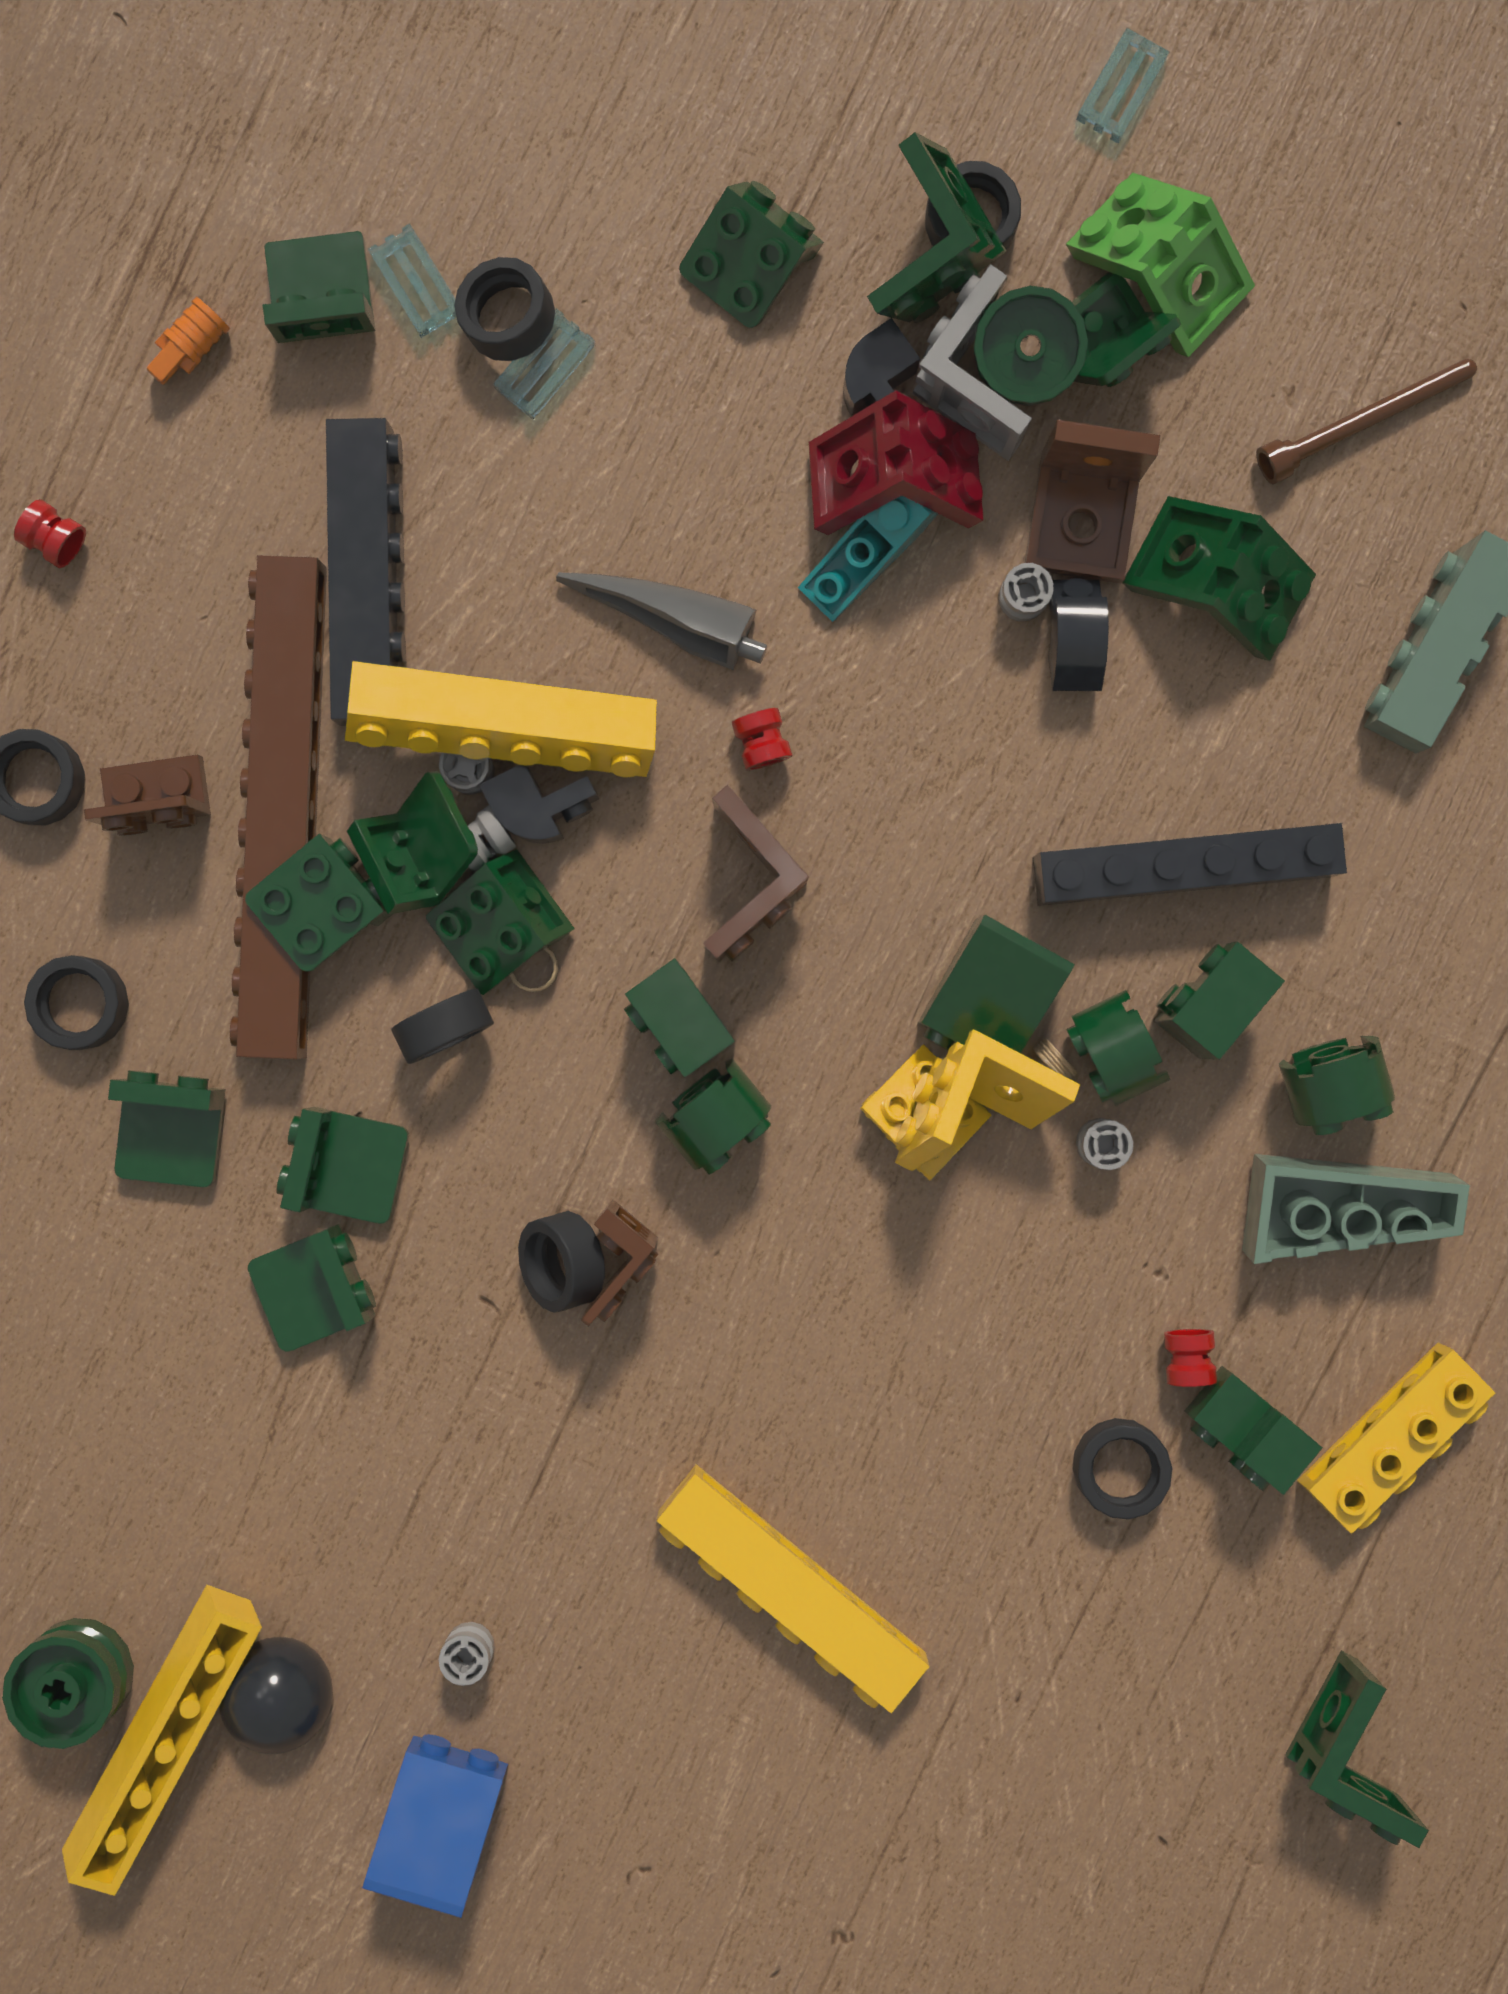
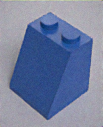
(436, 1825)

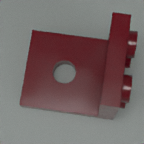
(899, 453)

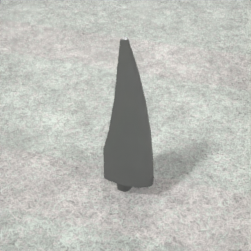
(690, 619)

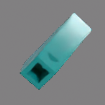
(864, 554)

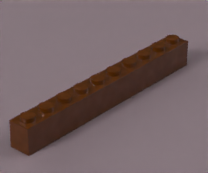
(278, 791)

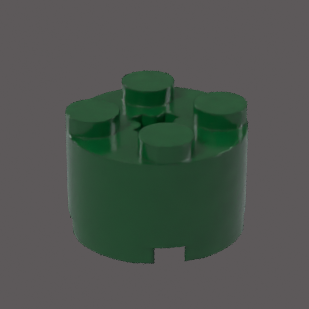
(1118, 1048)
(1338, 1084)
(715, 1117)

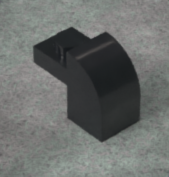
(878, 366)
(1078, 635)
(527, 813)

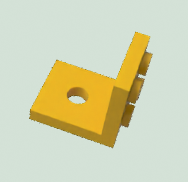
(989, 1076)

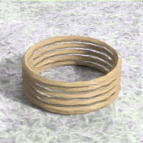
(555, 967)
(1054, 1059)

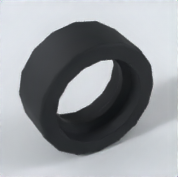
(992, 180)
(484, 283)
(70, 786)
(38, 1008)
(442, 1025)
(580, 1255)
(1144, 1500)

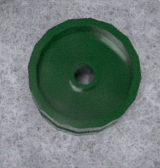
(1012, 320)
(68, 1683)

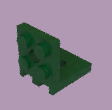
(949, 264)
(1226, 571)
(1327, 1743)

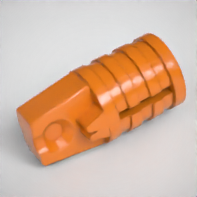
(187, 341)

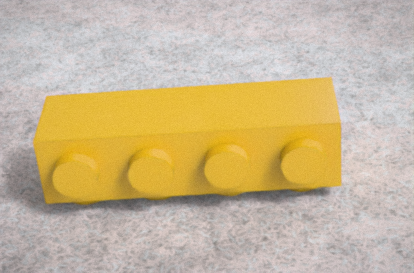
(1397, 1438)

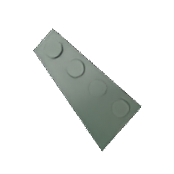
(1443, 644)
(1331, 1206)

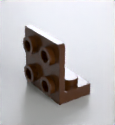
(152, 793)
(621, 1233)

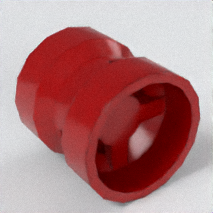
(44, 530)
(770, 746)
(1190, 1358)

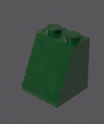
(994, 986)

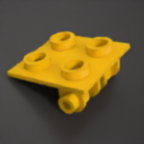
(894, 1103)

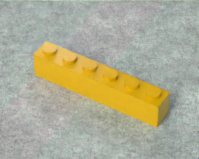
(500, 720)
(792, 1589)
(160, 1740)

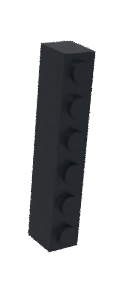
(362, 551)
(1189, 864)

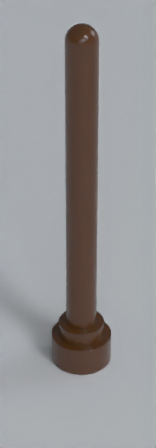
(1280, 458)

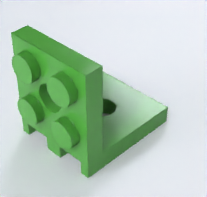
(1170, 246)

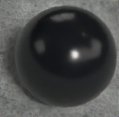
(277, 1696)

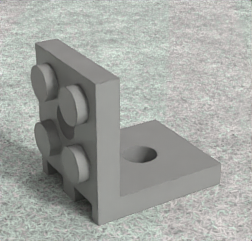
(954, 390)

